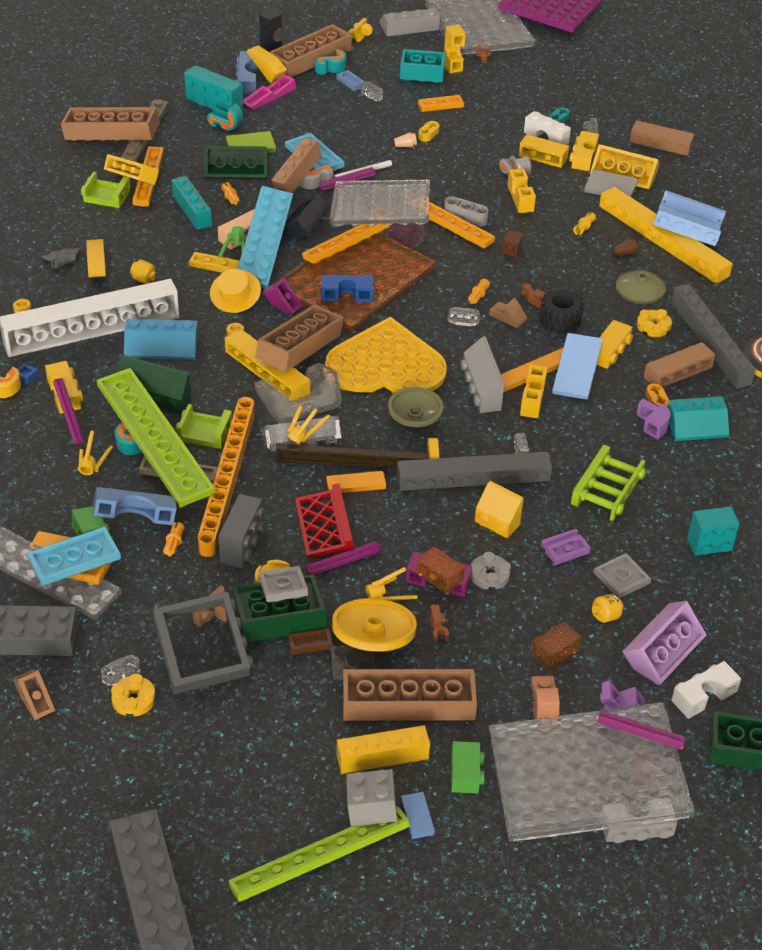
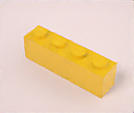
(131, 169)
(383, 749)

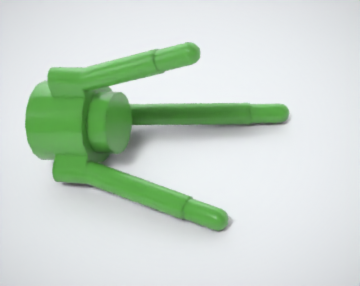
(236, 237)

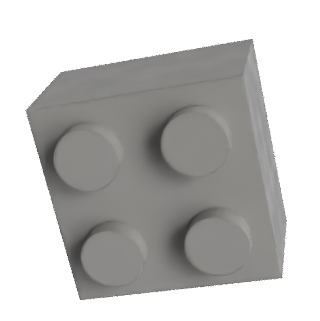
(371, 797)

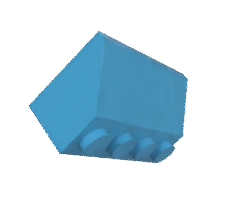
(160, 339)

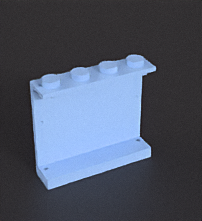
(690, 218)

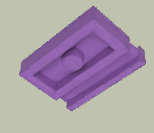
(565, 546)

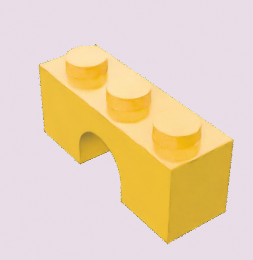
(453, 40)
(584, 150)
(522, 194)
(62, 370)
(533, 391)

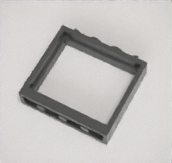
(208, 678)

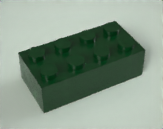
(735, 740)

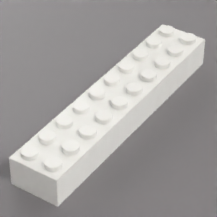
(87, 317)

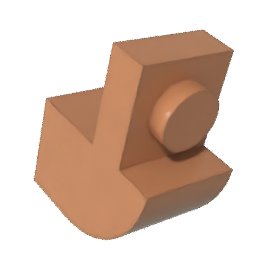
(545, 697)

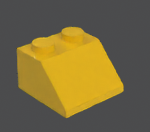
(499, 510)

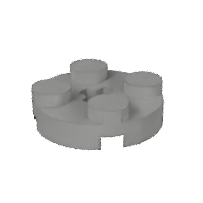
(491, 562)

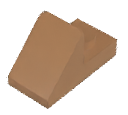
(509, 313)
(206, 615)

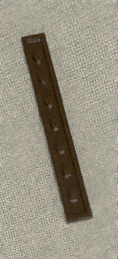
(343, 456)

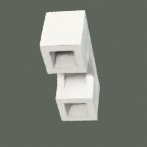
(537, 123)
(691, 695)

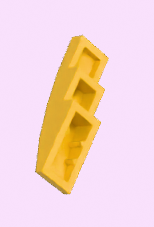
(96, 258)

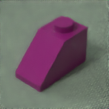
(283, 297)

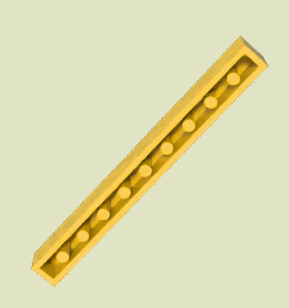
(683, 247)

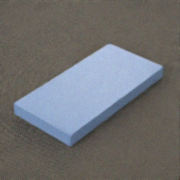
(577, 366)

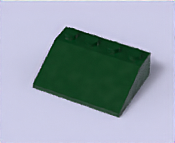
(276, 619)

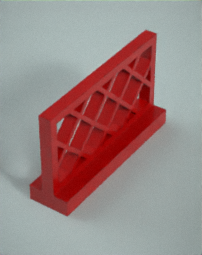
(341, 522)

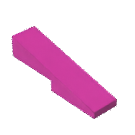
(265, 95)

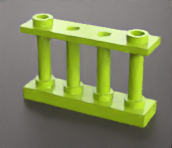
(595, 470)

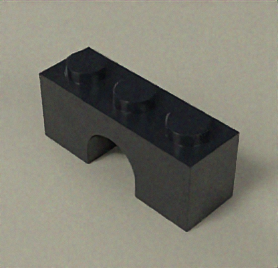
(269, 23)

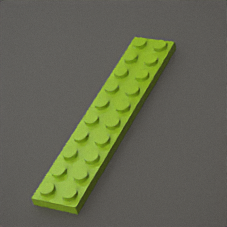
(156, 437)

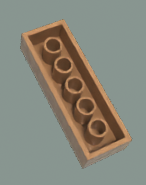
(301, 53)
(110, 123)
(299, 338)
(409, 694)

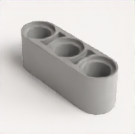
(467, 210)

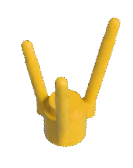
(297, 433)
(87, 464)
(377, 588)

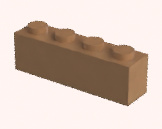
(661, 138)
(297, 165)
(679, 365)

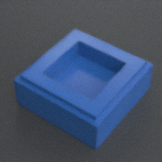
(27, 373)

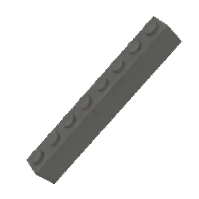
(713, 335)
(473, 471)

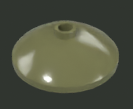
(640, 287)
(415, 407)

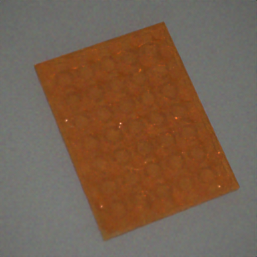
(388, 261)

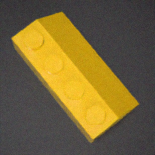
(626, 164)

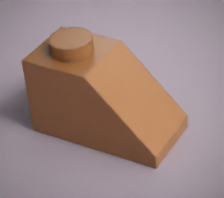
(34, 694)

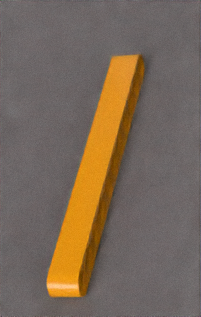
(226, 477)

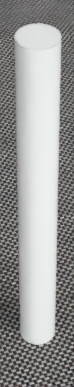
(376, 166)

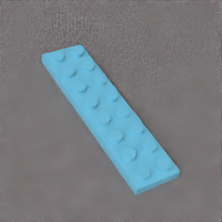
(265, 234)

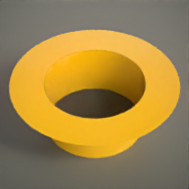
(235, 291)

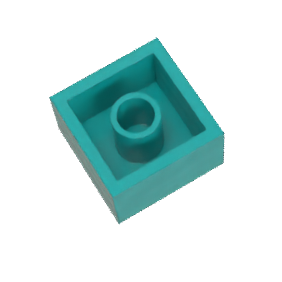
(713, 531)

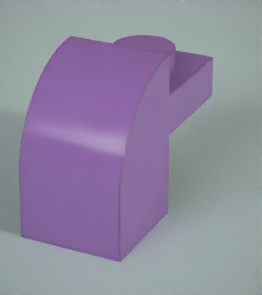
(655, 418)
(614, 699)

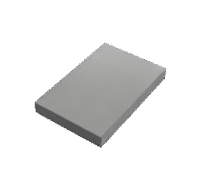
(601, 181)

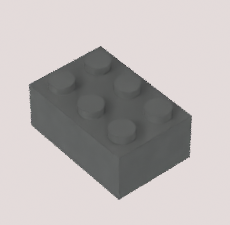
(241, 531)

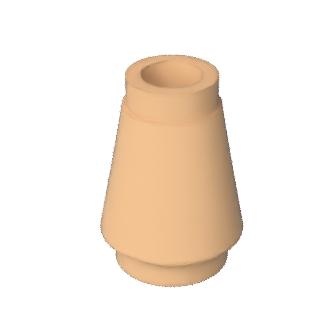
(406, 140)

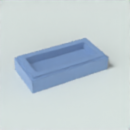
(350, 80)
(417, 812)

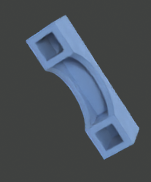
(244, 74)
(111, 502)

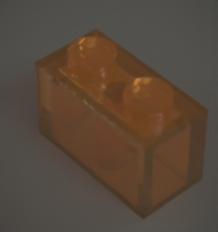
(440, 570)
(556, 645)

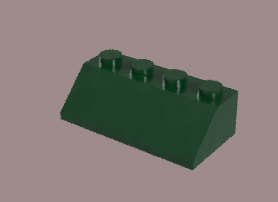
(236, 162)
(164, 384)

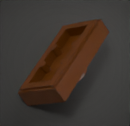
(310, 641)

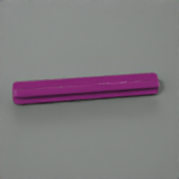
(355, 176)
(68, 411)
(342, 558)
(642, 730)

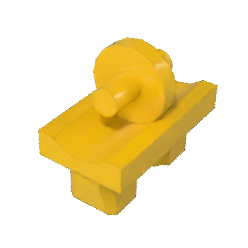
(361, 30)

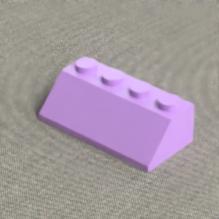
(665, 642)

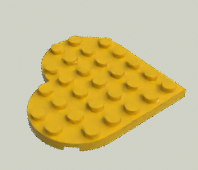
(386, 358)

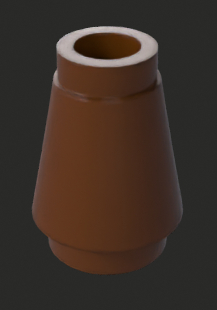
(625, 248)

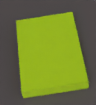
(253, 139)

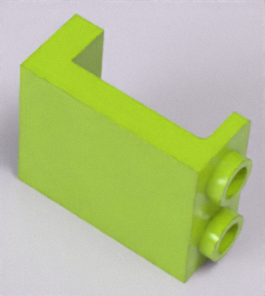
(105, 192)
(204, 428)

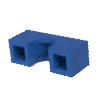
(334, 285)

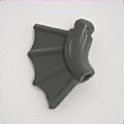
(62, 257)

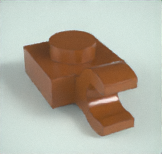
(483, 54)
(534, 297)
(437, 619)

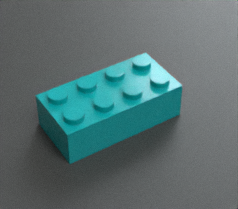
(212, 89)

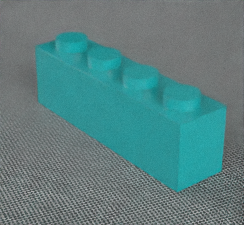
(191, 202)

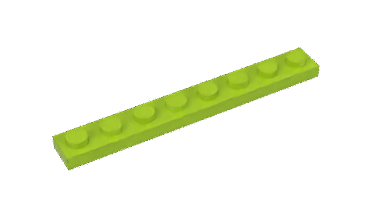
(313, 856)

